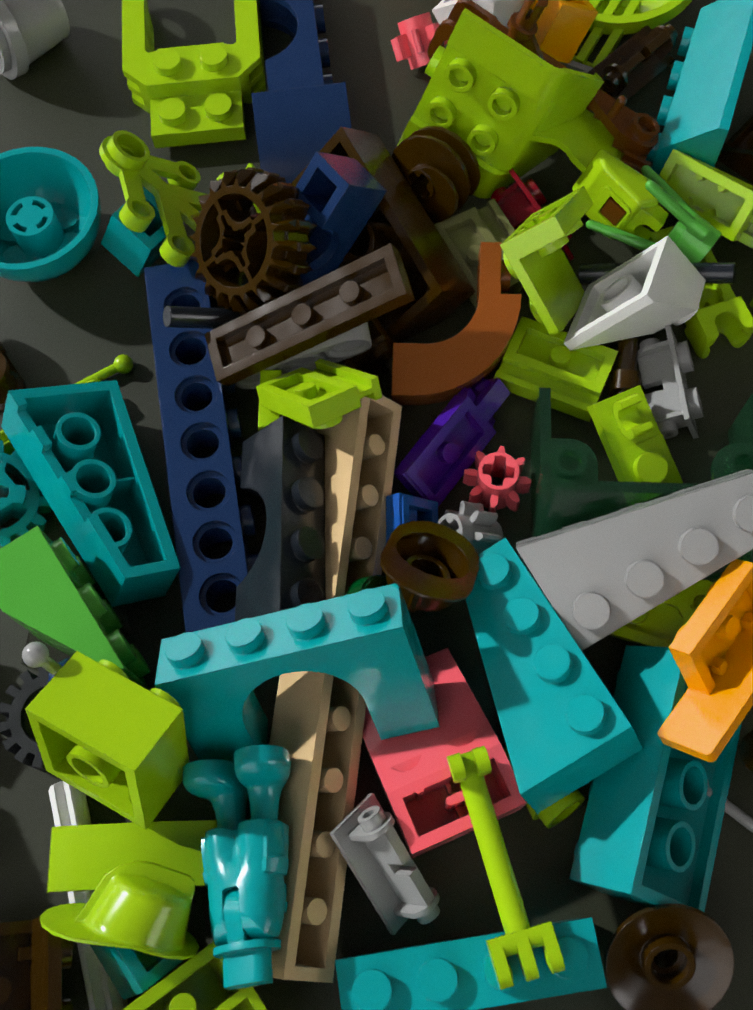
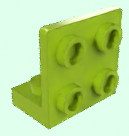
(539, 263)

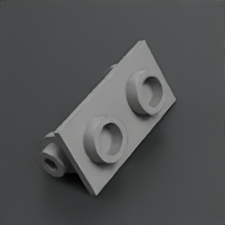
(666, 365)
(384, 866)

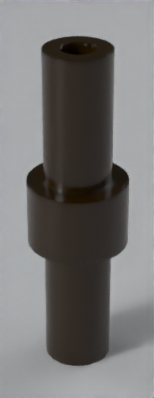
(625, 373)

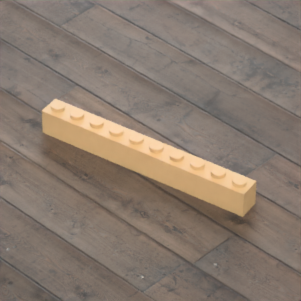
(323, 715)

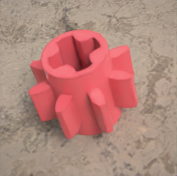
(414, 40)
(502, 466)

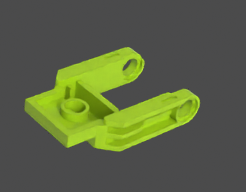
(194, 89)

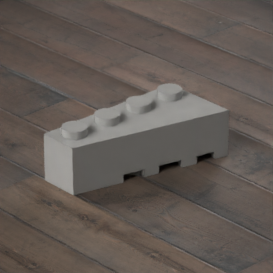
(640, 556)

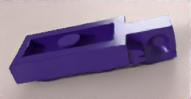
(452, 441)

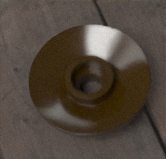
(687, 978)

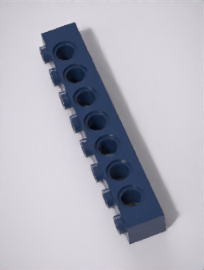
(184, 437)

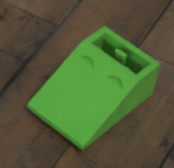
(55, 601)

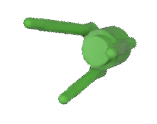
(690, 234)

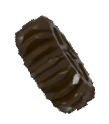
(239, 241)

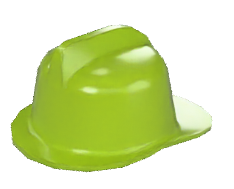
(132, 908)

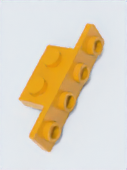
(717, 666)

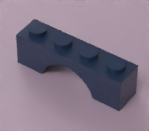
(306, 55)

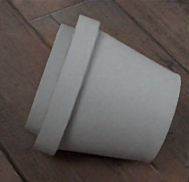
(29, 32)

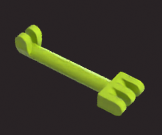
(519, 936)

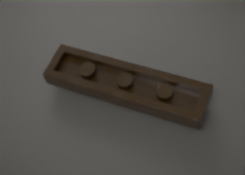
(309, 315)

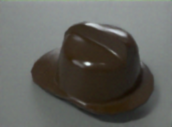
(430, 565)

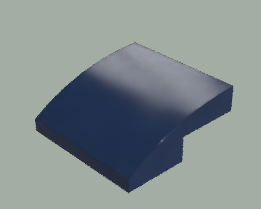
(297, 124)

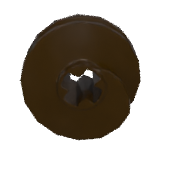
(438, 170)

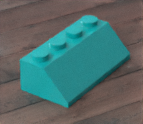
(705, 83)
(649, 819)

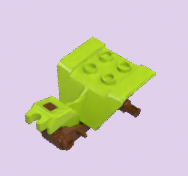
(525, 105)

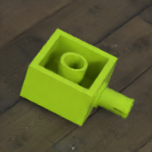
(111, 737)

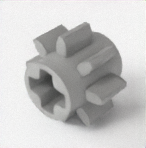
(474, 524)

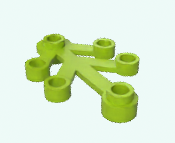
(131, 161)

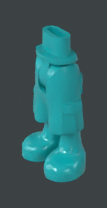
(244, 858)

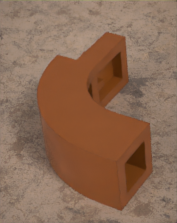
(442, 369)

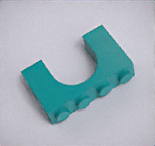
(355, 637)

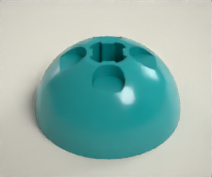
(45, 213)

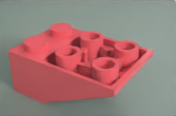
(416, 766)

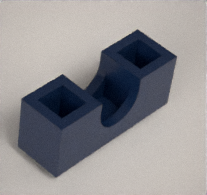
(341, 203)

